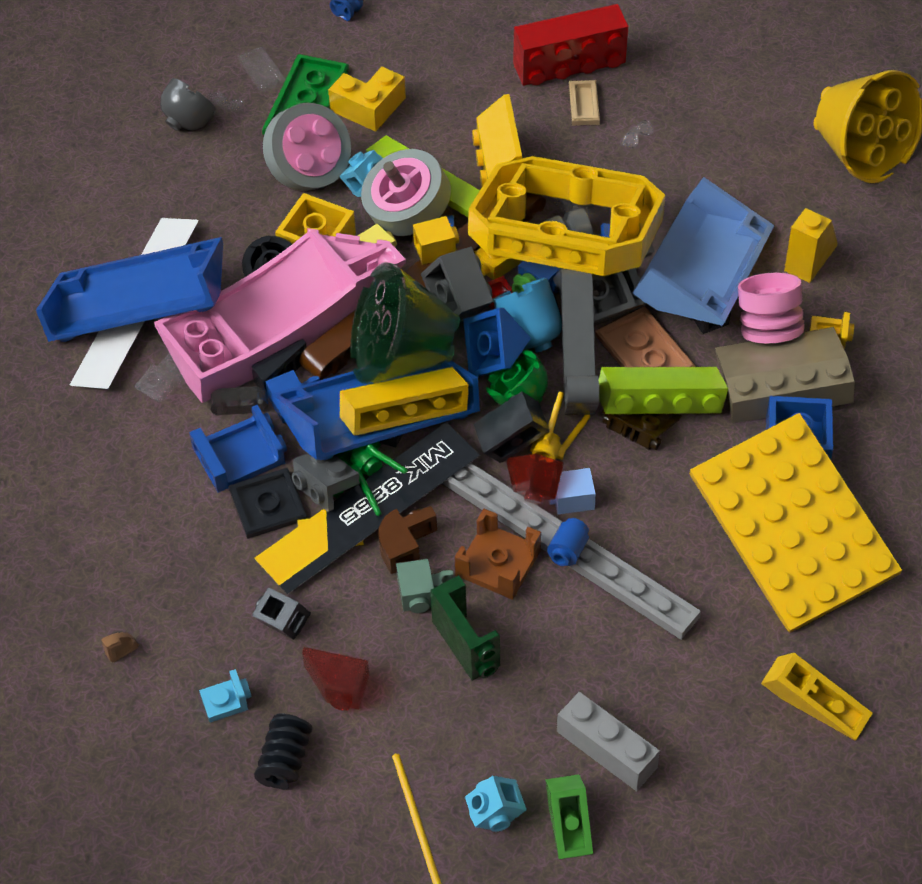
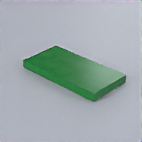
(307, 83)

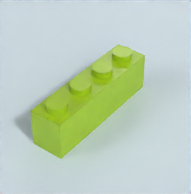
(661, 390)

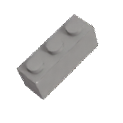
(607, 741)

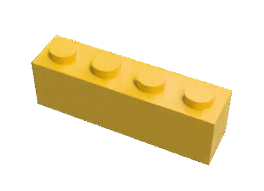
(403, 401)

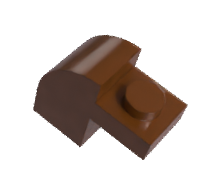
(399, 534)

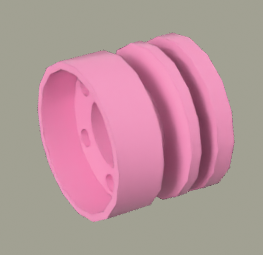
(771, 307)

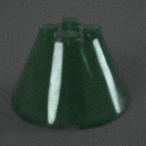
(399, 327)

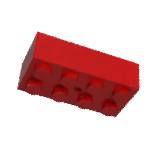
(570, 45)

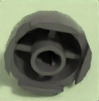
(184, 107)

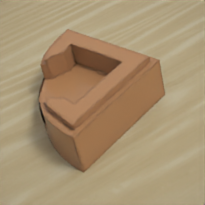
(118, 645)

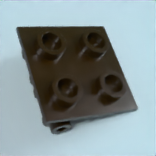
(647, 426)

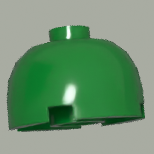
(524, 376)

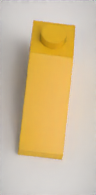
(816, 695)

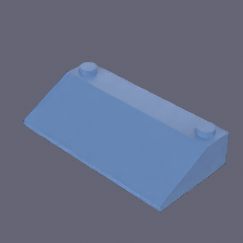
(704, 256)

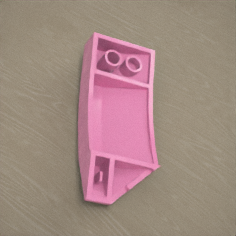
(278, 304)

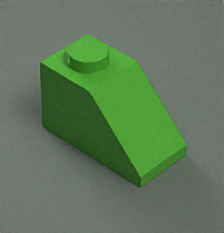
(569, 816)

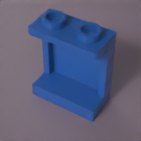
(239, 450)

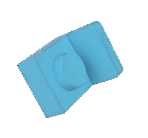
(226, 698)

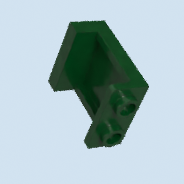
(449, 611)

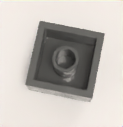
(459, 282)

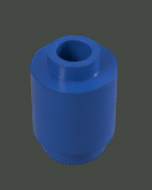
(568, 542)

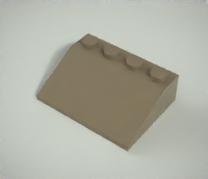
(801, 367)

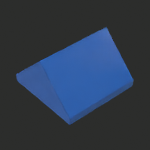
(493, 341)

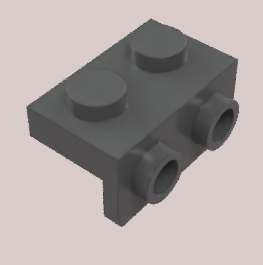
(323, 478)

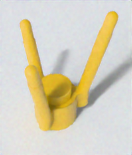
(549, 444)

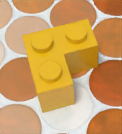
(368, 102)

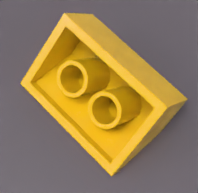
(496, 137)

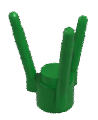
(368, 461)

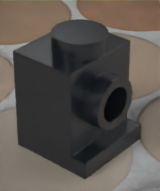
(281, 613)

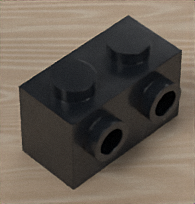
(511, 427)

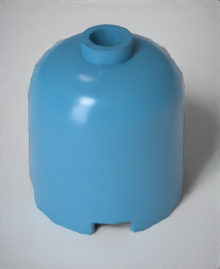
(534, 311)

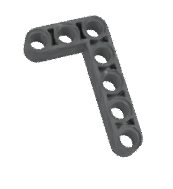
(580, 381)

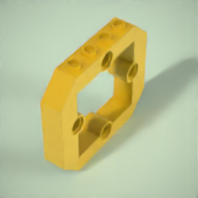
(501, 206)

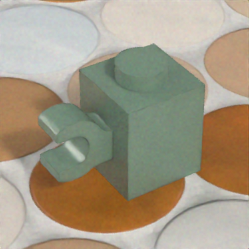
(416, 582)

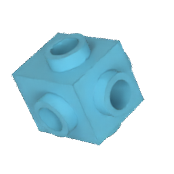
(358, 169)
(495, 803)

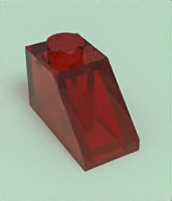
(535, 477)
(337, 677)

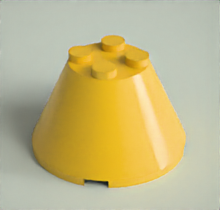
(872, 122)

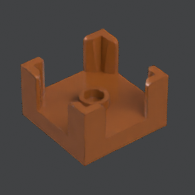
(498, 557)

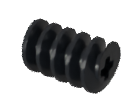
(282, 751)

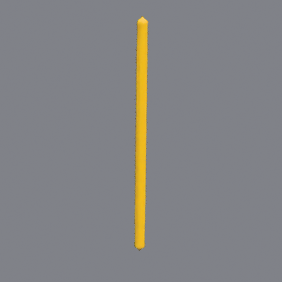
(416, 819)

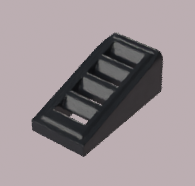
(278, 363)

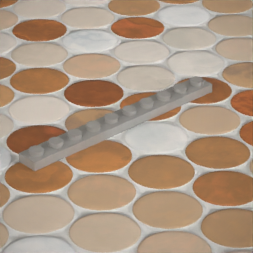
(594, 562)

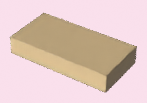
(584, 102)

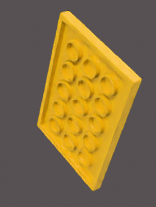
(795, 522)

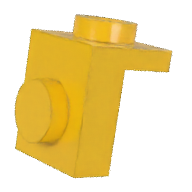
(842, 326)

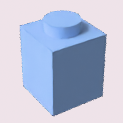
(575, 492)

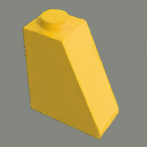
(809, 245)

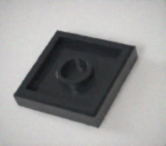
(267, 503)

